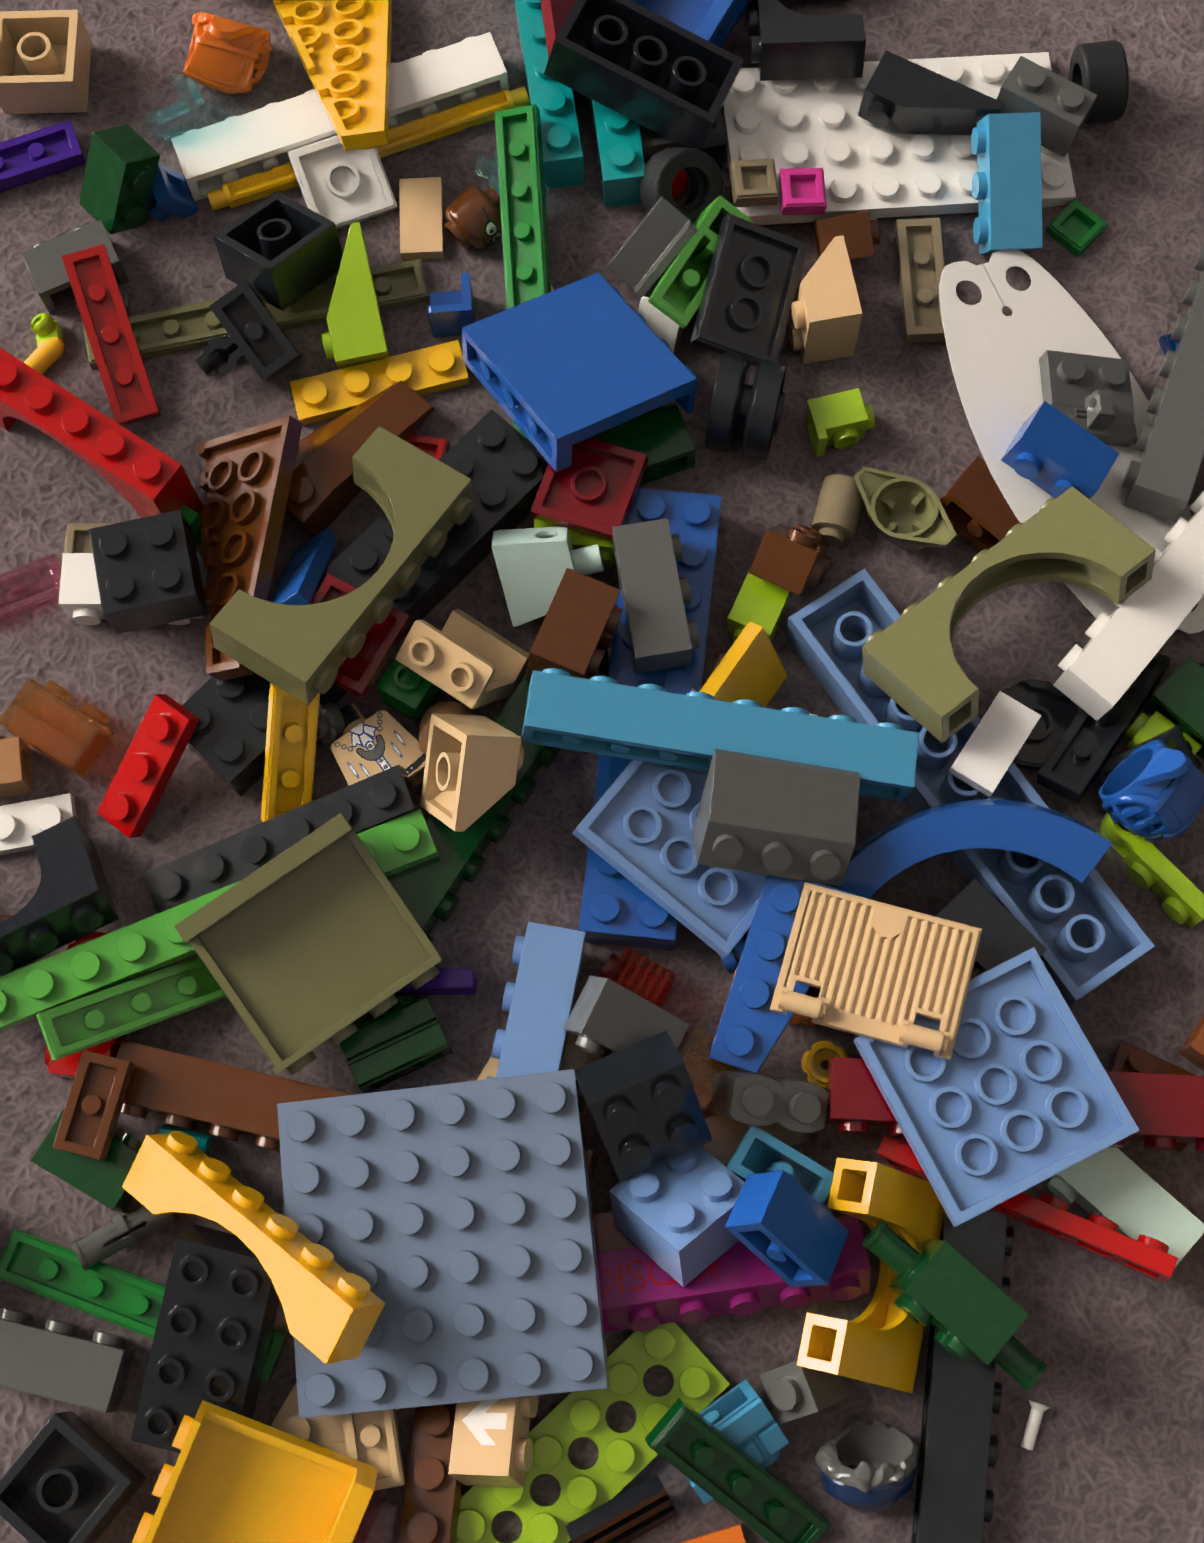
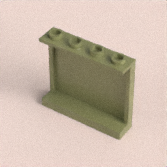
(311, 944)

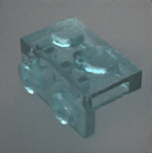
(171, 119)

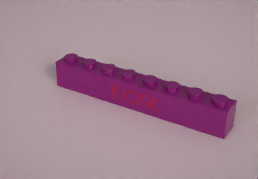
(642, 1295)

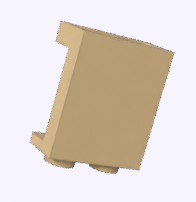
(464, 659)

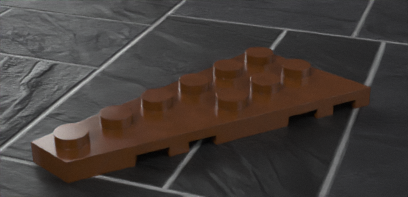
(243, 518)

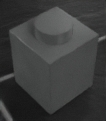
(801, 1390)

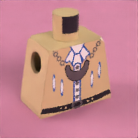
(375, 746)

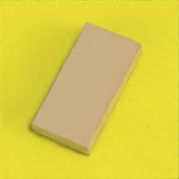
(421, 218)

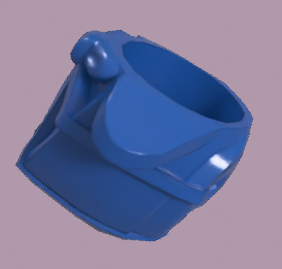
(1154, 792)

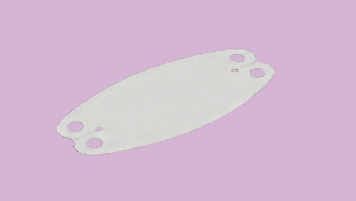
(1001, 387)

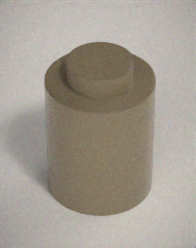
(838, 510)

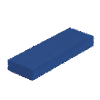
(305, 570)

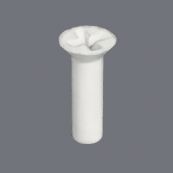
(1033, 1424)

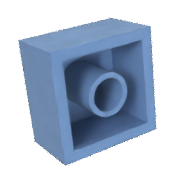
(679, 1212)

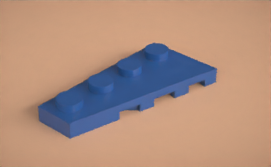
(747, 1025)

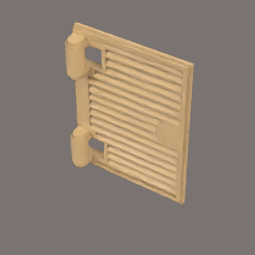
(877, 969)

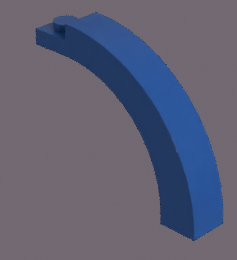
(974, 825)

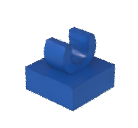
(171, 195)

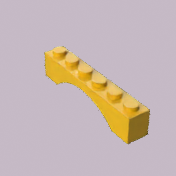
(320, 1299)

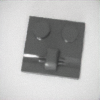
(1091, 393)

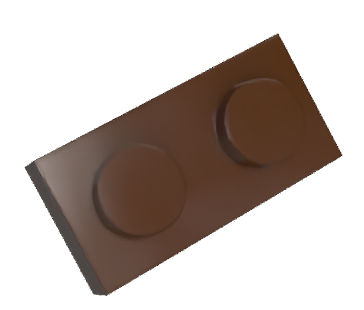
(93, 1105)

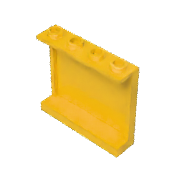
(254, 1486)

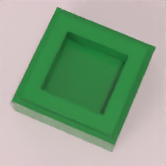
(1076, 227)

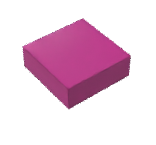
(802, 191)

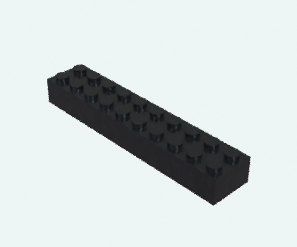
(504, 484)

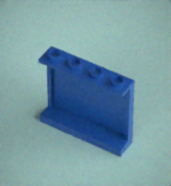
(574, 365)

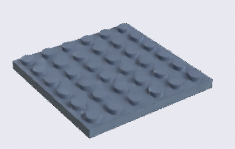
(467, 1226)

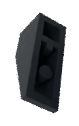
(922, 101)

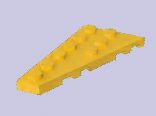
(348, 62)

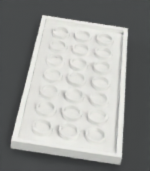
(863, 164)

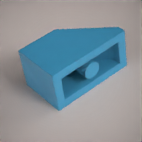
(763, 1153)

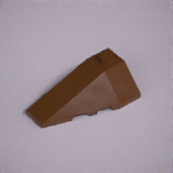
(324, 466)

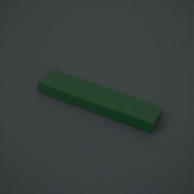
(734, 1478)

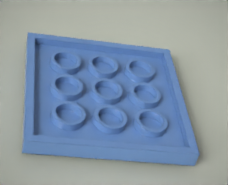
(646, 835)
(1011, 1100)

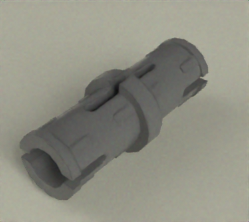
(119, 1234)

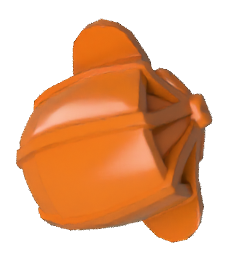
(227, 54)

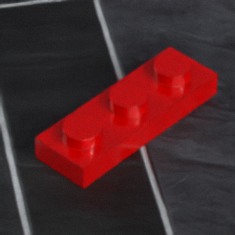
(148, 765)

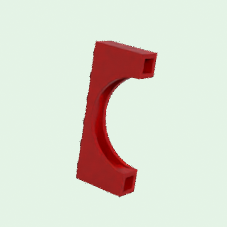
(131, 465)

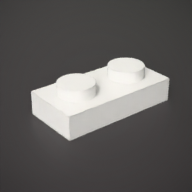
(31, 817)

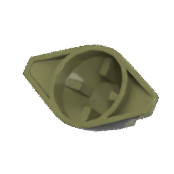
(904, 510)

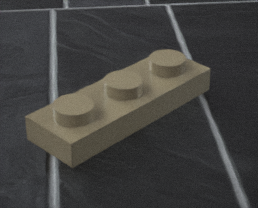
(920, 271)

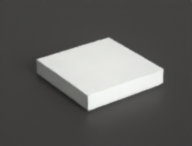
(342, 183)

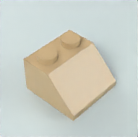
(827, 308)
(468, 767)

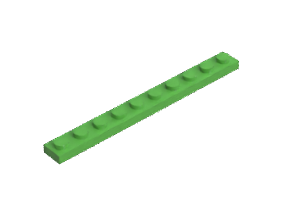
(155, 941)

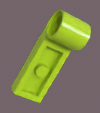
(1153, 870)

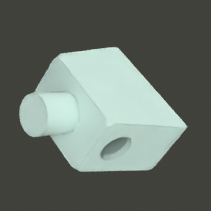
(533, 565)

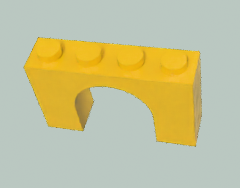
(882, 1341)

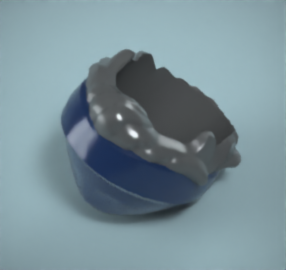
(868, 1466)

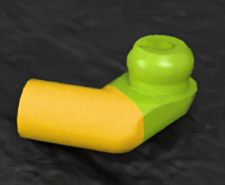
(49, 342)

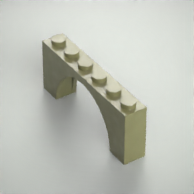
(1063, 542)
(308, 643)

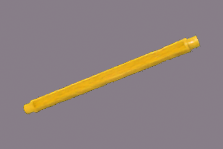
(399, 139)

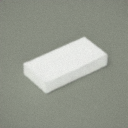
(994, 744)

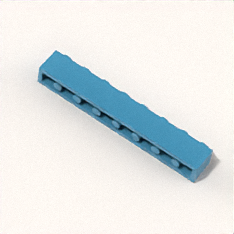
(685, 730)

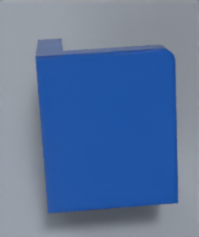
(452, 309)

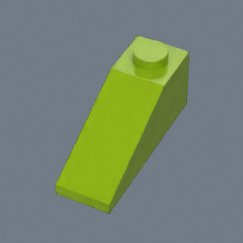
(354, 313)

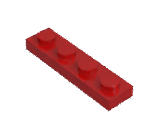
(111, 335)

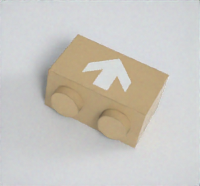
(493, 1441)

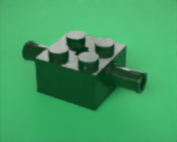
(958, 1300)

